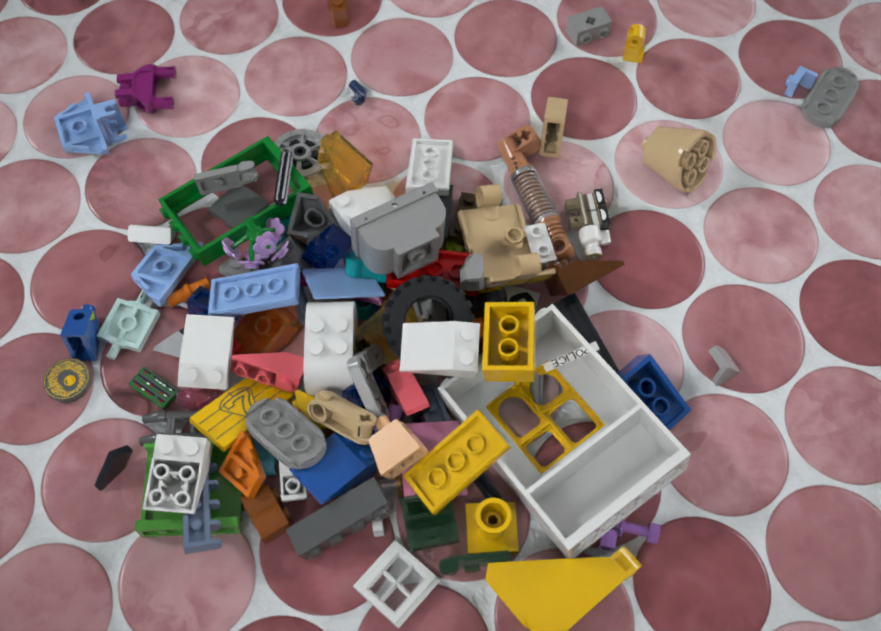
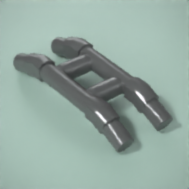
(171, 418)

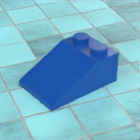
(654, 389)
(341, 469)

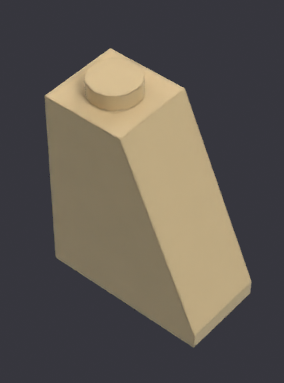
(553, 127)

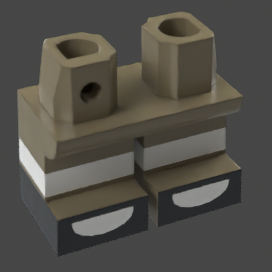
(590, 210)

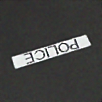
(569, 357)

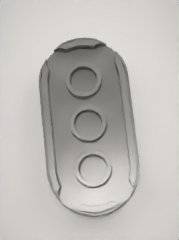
(830, 97)
(286, 433)

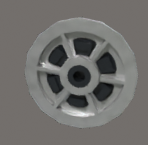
(304, 148)

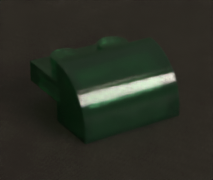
(426, 529)

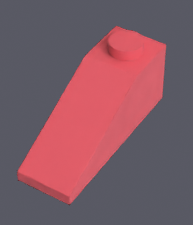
(405, 388)

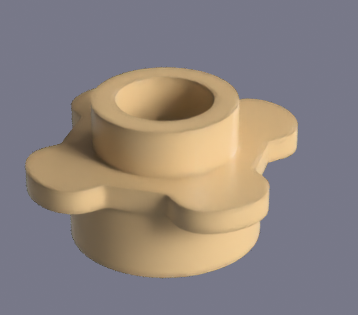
(518, 233)

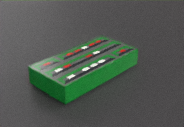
(153, 388)

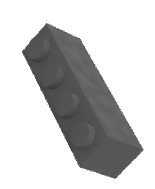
(339, 519)

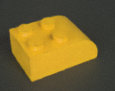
(509, 342)

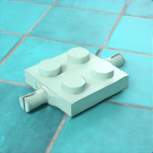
(128, 325)

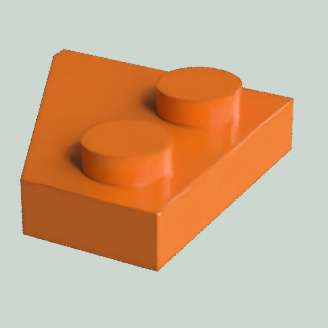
(243, 466)

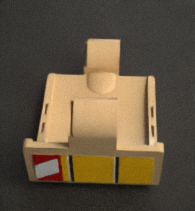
(484, 233)

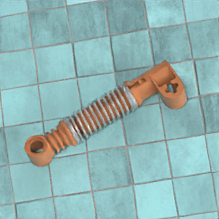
(530, 187)

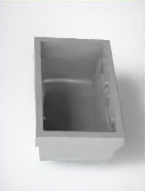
(401, 236)

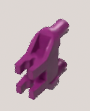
(140, 88)

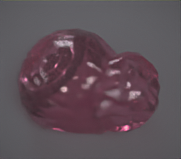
(195, 400)

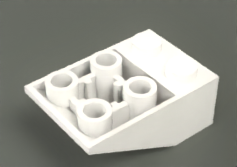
(177, 473)

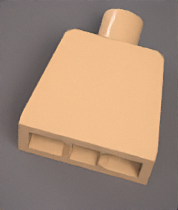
(395, 447)

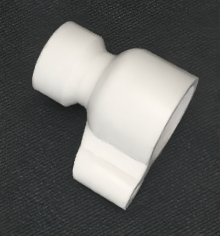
(591, 238)

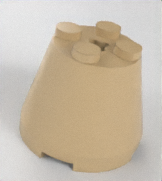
(679, 155)

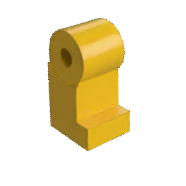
(634, 44)

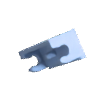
(110, 121)

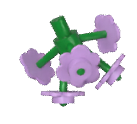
(260, 244)

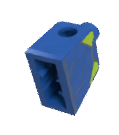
(81, 333)

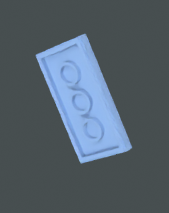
(255, 291)

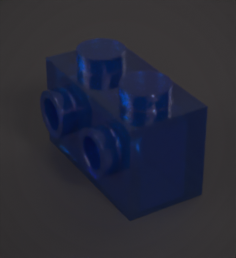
(328, 248)

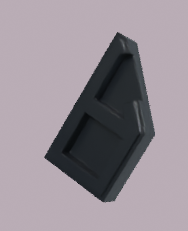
(113, 466)

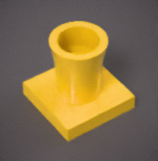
(483, 536)

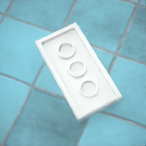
(429, 163)

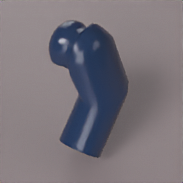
(359, 92)

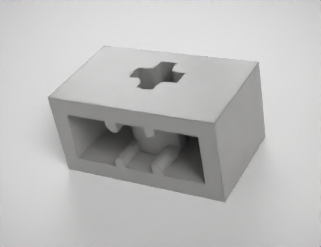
(588, 26)

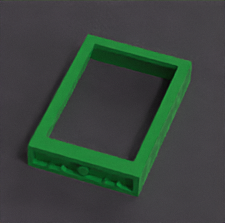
(188, 194)

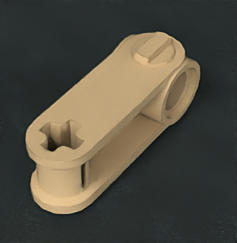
(342, 416)

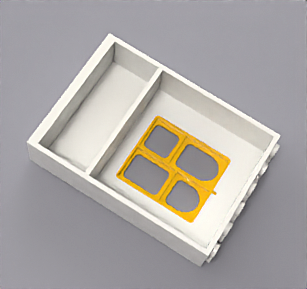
(601, 475)

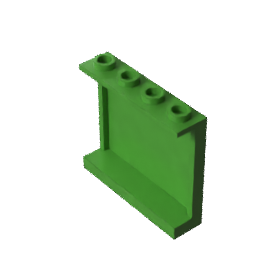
(171, 524)

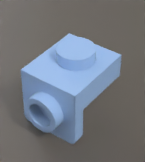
(801, 77)

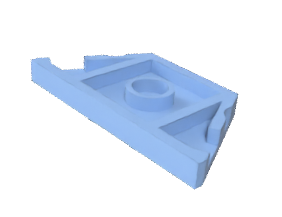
(80, 130)
(162, 270)

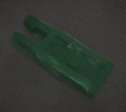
(472, 562)

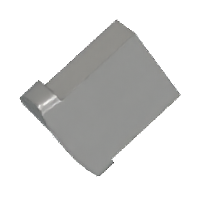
(727, 367)

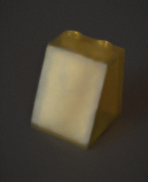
(342, 164)

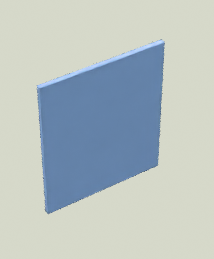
(334, 284)

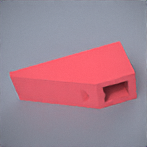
(275, 369)

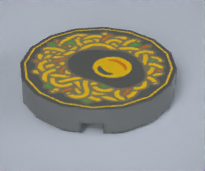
(67, 380)

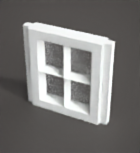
(396, 584)

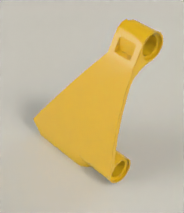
(558, 591)

